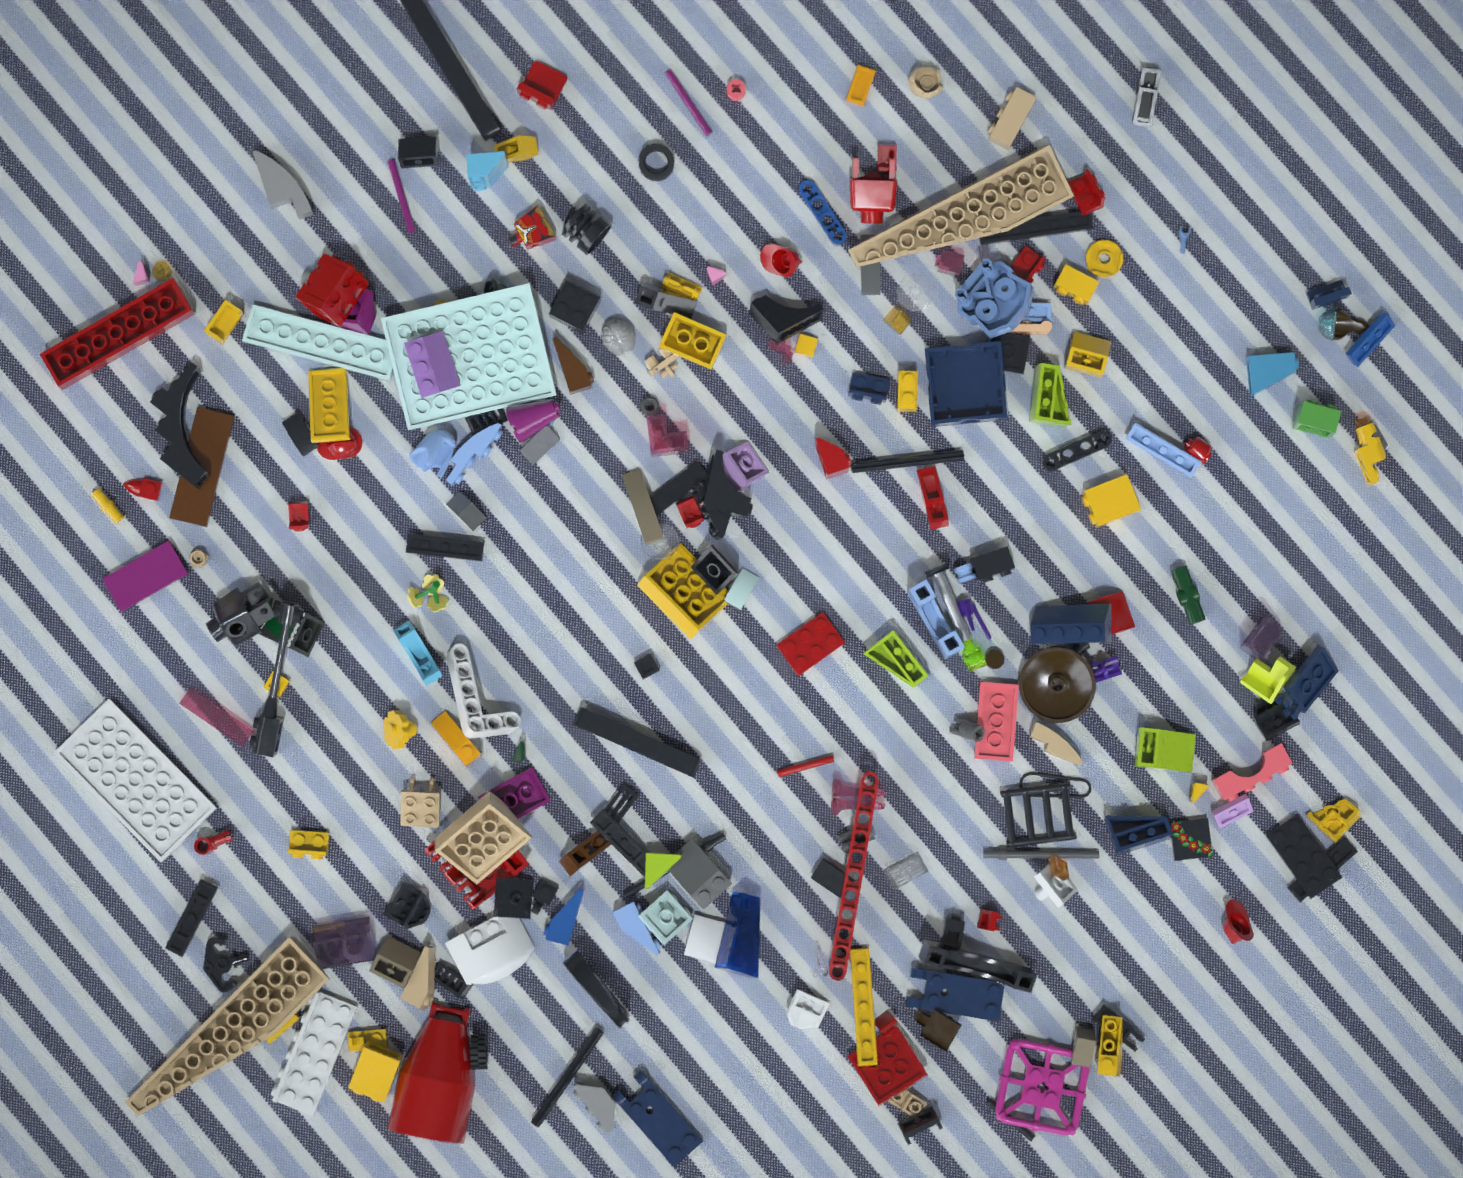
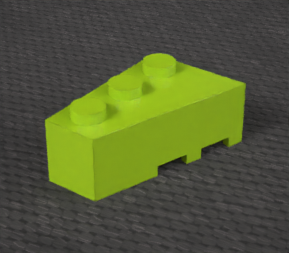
(1048, 397)
(898, 659)

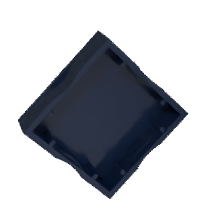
(966, 384)

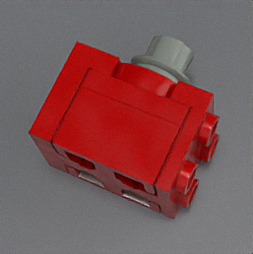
(331, 289)

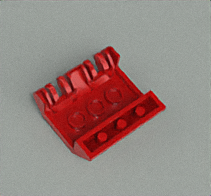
(486, 888)

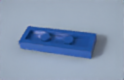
(1370, 339)

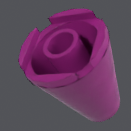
(532, 417)

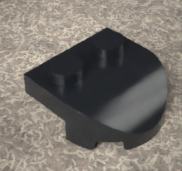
(1271, 719)
(408, 906)

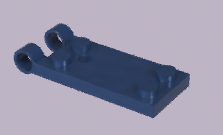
(965, 995)
(662, 1127)

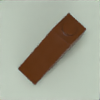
(574, 371)
(584, 853)

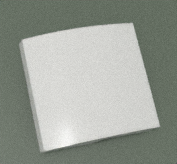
(704, 938)

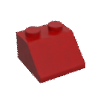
(832, 459)
(1120, 614)

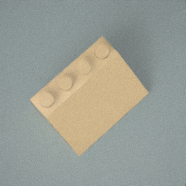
(482, 838)

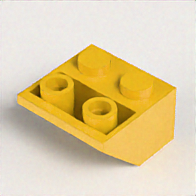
(1088, 355)

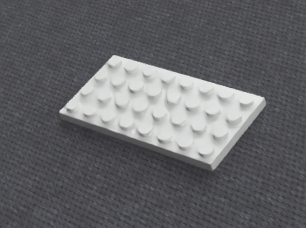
(135, 780)

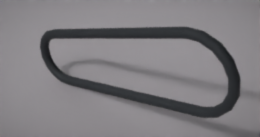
(1060, 777)

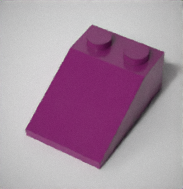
(521, 793)

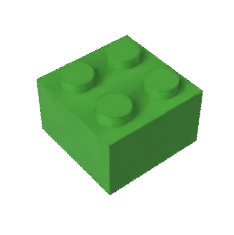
(1317, 418)

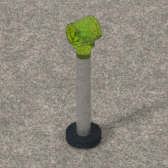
(972, 655)

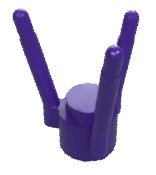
(967, 609)

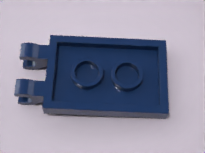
(1307, 683)

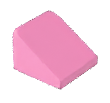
(141, 276)

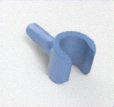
(1184, 236)

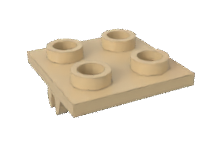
(420, 808)

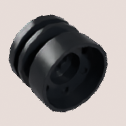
(583, 226)

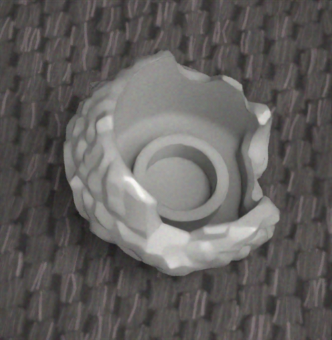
(618, 337)

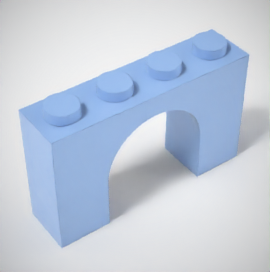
(925, 604)

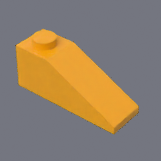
(456, 739)

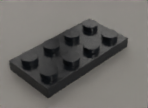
(1304, 856)

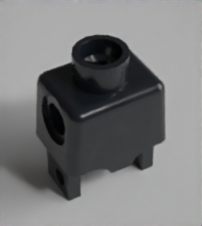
(240, 614)

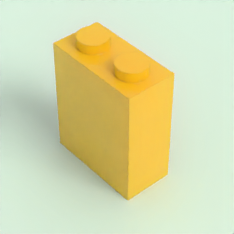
(1111, 501)
(375, 1072)

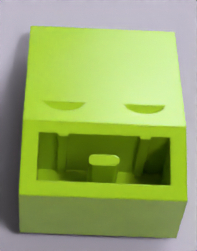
(1164, 750)

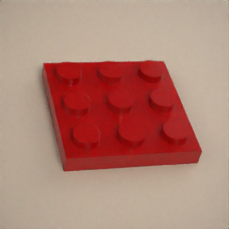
(896, 1067)

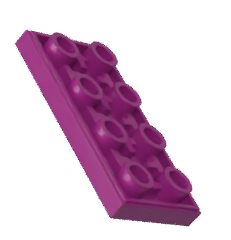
(145, 576)

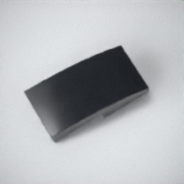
(299, 434)

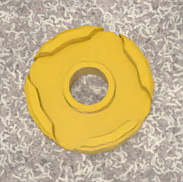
(1115, 258)

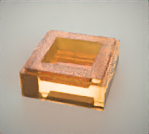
(1058, 867)

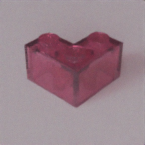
(661, 441)

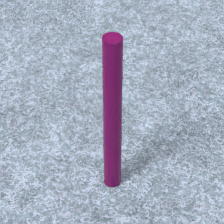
(688, 102)
(401, 196)

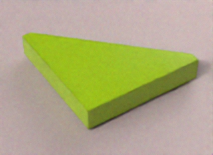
(657, 865)

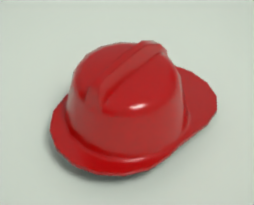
(779, 260)
(341, 449)
(1237, 924)

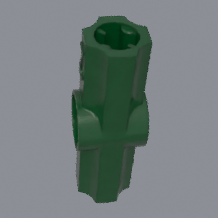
(1188, 595)

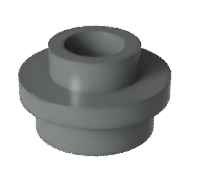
(647, 400)

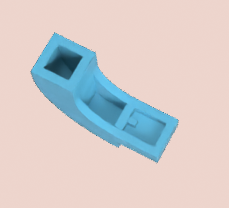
(418, 652)

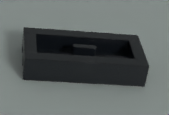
(630, 791)

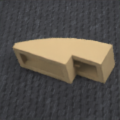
(1055, 744)

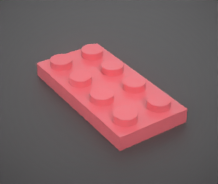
(998, 716)

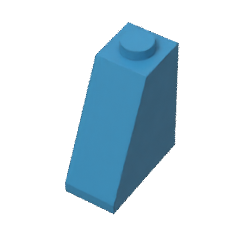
(1269, 369)

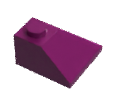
(362, 315)

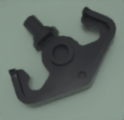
(217, 965)

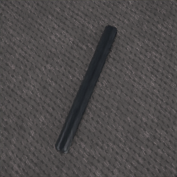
(907, 461)
(567, 1077)

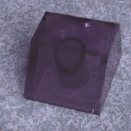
(1262, 637)

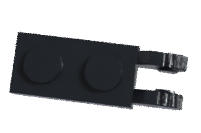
(1127, 1028)

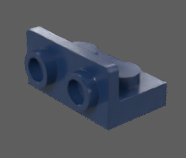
(1328, 294)
(869, 388)

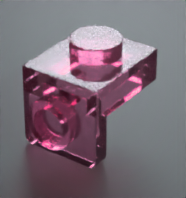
(783, 349)

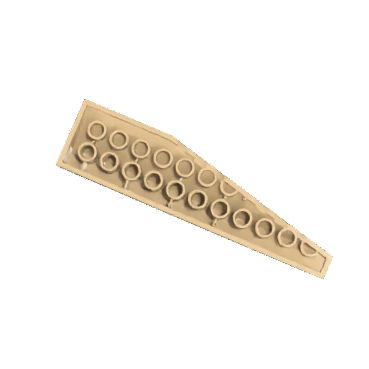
(975, 211)
(240, 1023)

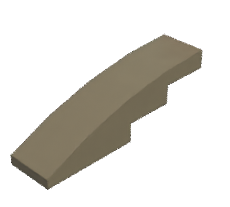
(642, 507)

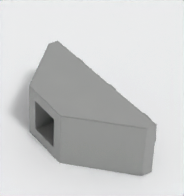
(598, 1104)

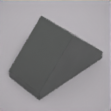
(466, 511)

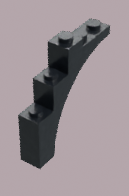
(172, 427)

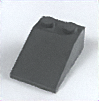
(699, 874)

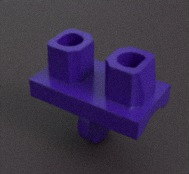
(1106, 669)

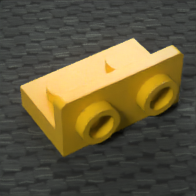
(308, 843)

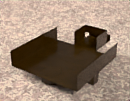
(938, 1028)

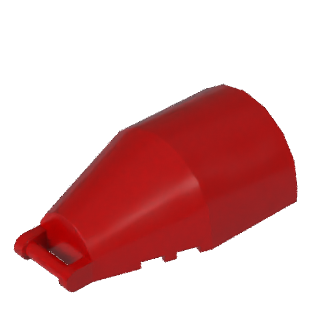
(436, 1081)

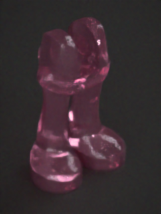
(838, 805)

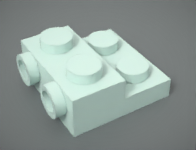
(665, 917)

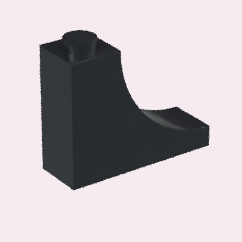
(783, 321)
(720, 494)

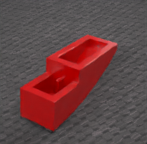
(932, 498)

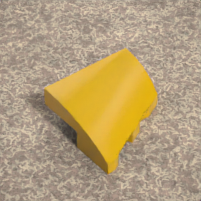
(1335, 819)

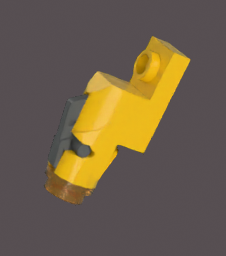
(1372, 449)

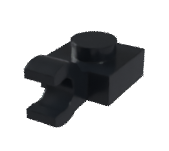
(544, 894)

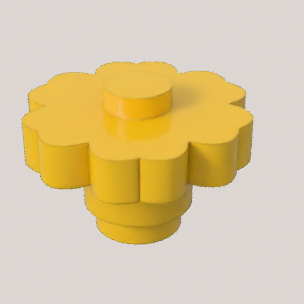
(398, 729)

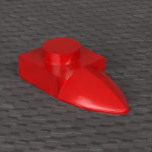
(144, 488)

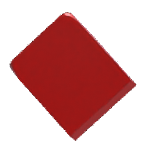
(885, 1021)

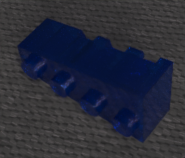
(740, 937)

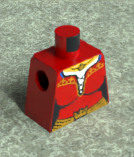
(532, 230)

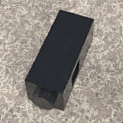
(953, 931)

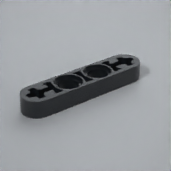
(1075, 448)

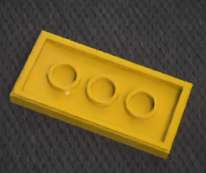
(328, 405)

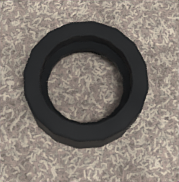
(656, 148)

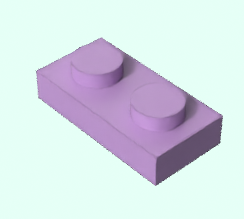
(1232, 811)

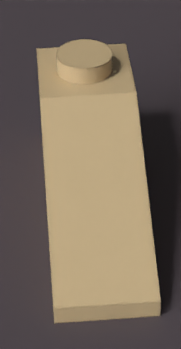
(422, 981)

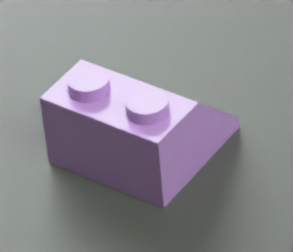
(743, 466)

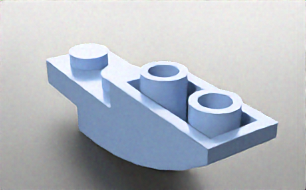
(477, 445)

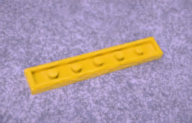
(863, 1007)

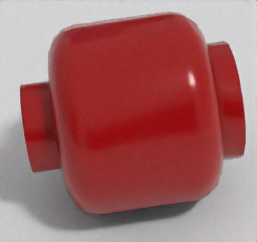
(1198, 449)

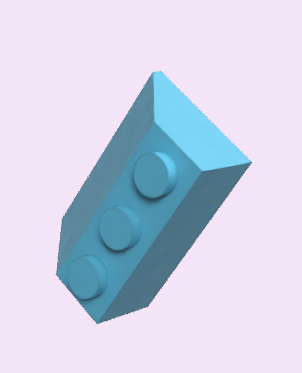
(485, 169)

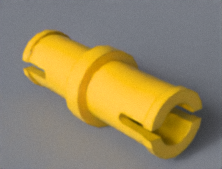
(107, 506)

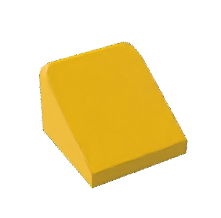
(1196, 791)

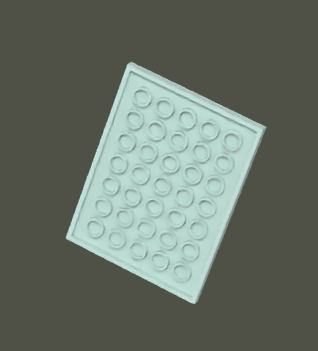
(493, 348)

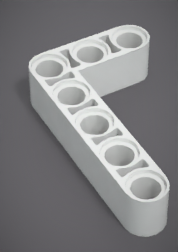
(472, 700)

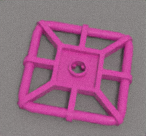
(1031, 1094)

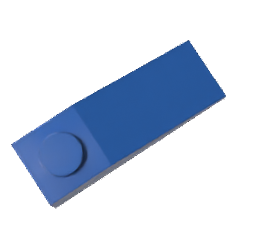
(563, 923)

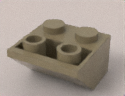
(395, 962)

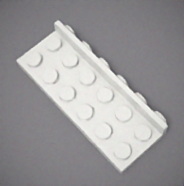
(314, 1053)

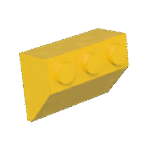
(692, 341)

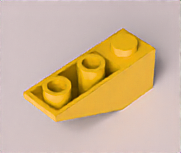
(1110, 1046)

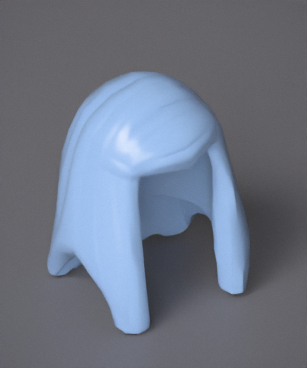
(434, 451)

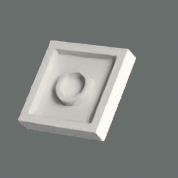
(1053, 887)

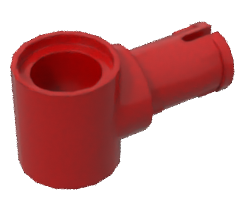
(213, 842)

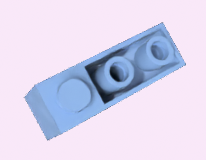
(632, 925)

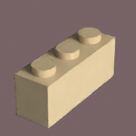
(1011, 118)

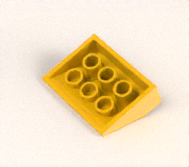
(682, 592)

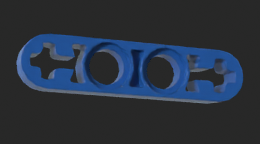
(824, 211)

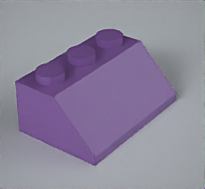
(432, 364)

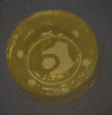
(162, 272)

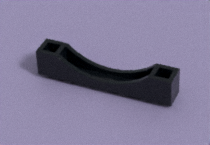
(954, 958)

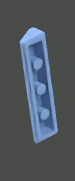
(1163, 449)

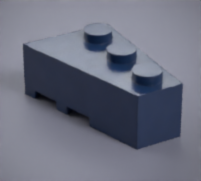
(1137, 832)

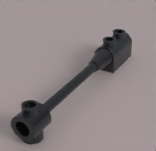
(268, 723)

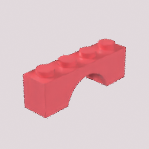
(1273, 761)

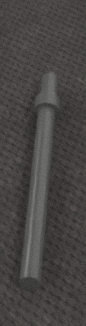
(1003, 854)

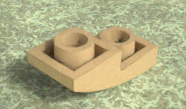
(908, 1103)

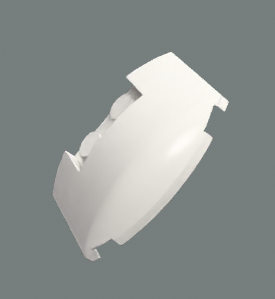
(491, 950)

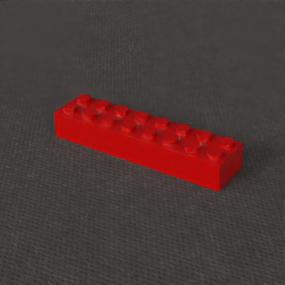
(117, 334)

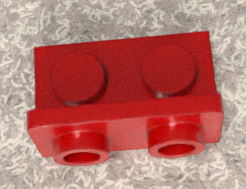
(1087, 193)
(1027, 264)

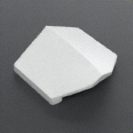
(806, 1010)

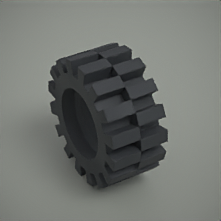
(479, 1051)

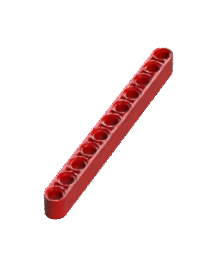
(849, 884)

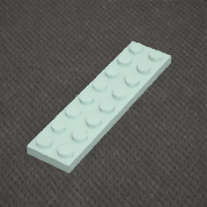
(318, 342)

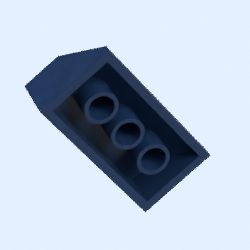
(1071, 624)

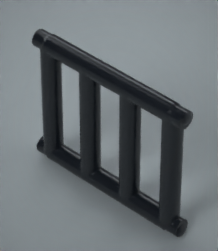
(1050, 837)

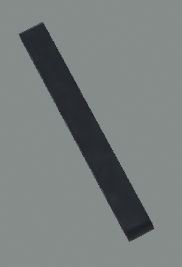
(451, 68)

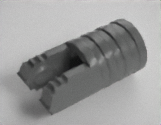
(968, 730)
(859, 837)

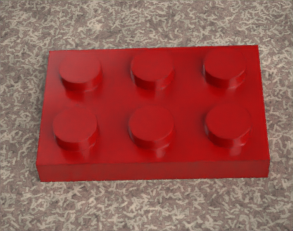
(810, 644)

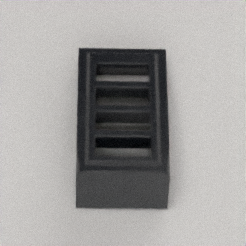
(469, 419)
(465, 988)

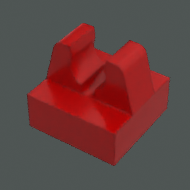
(988, 920)

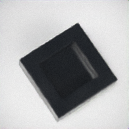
(646, 666)

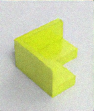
(1268, 681)

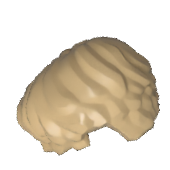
(925, 82)

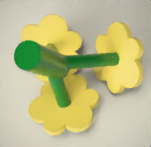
(433, 586)

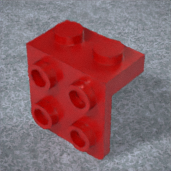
(542, 85)

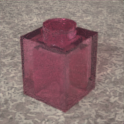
(949, 263)

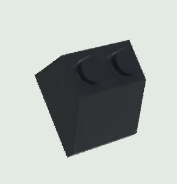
(715, 570)

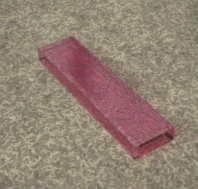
(216, 717)

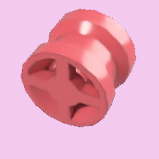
(736, 93)

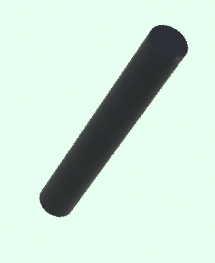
(1024, 1131)

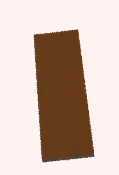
(209, 445)

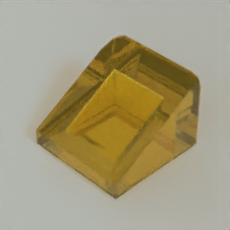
(897, 319)

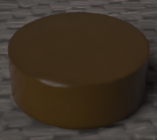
(994, 659)

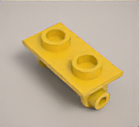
(681, 286)

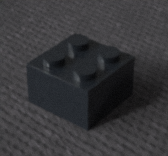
(574, 307)

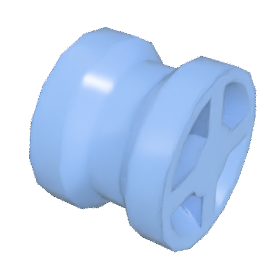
(965, 573)

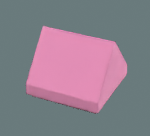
(715, 274)

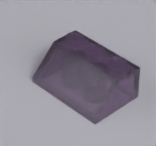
(344, 942)

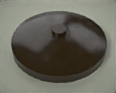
(1057, 684)

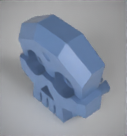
(1006, 308)

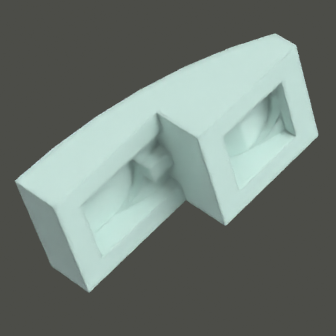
(741, 589)

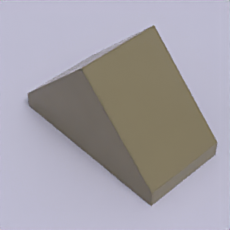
(1083, 1046)

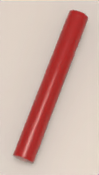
(804, 766)

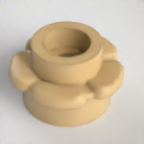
(193, 558)

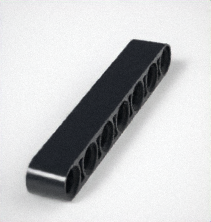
(637, 742)

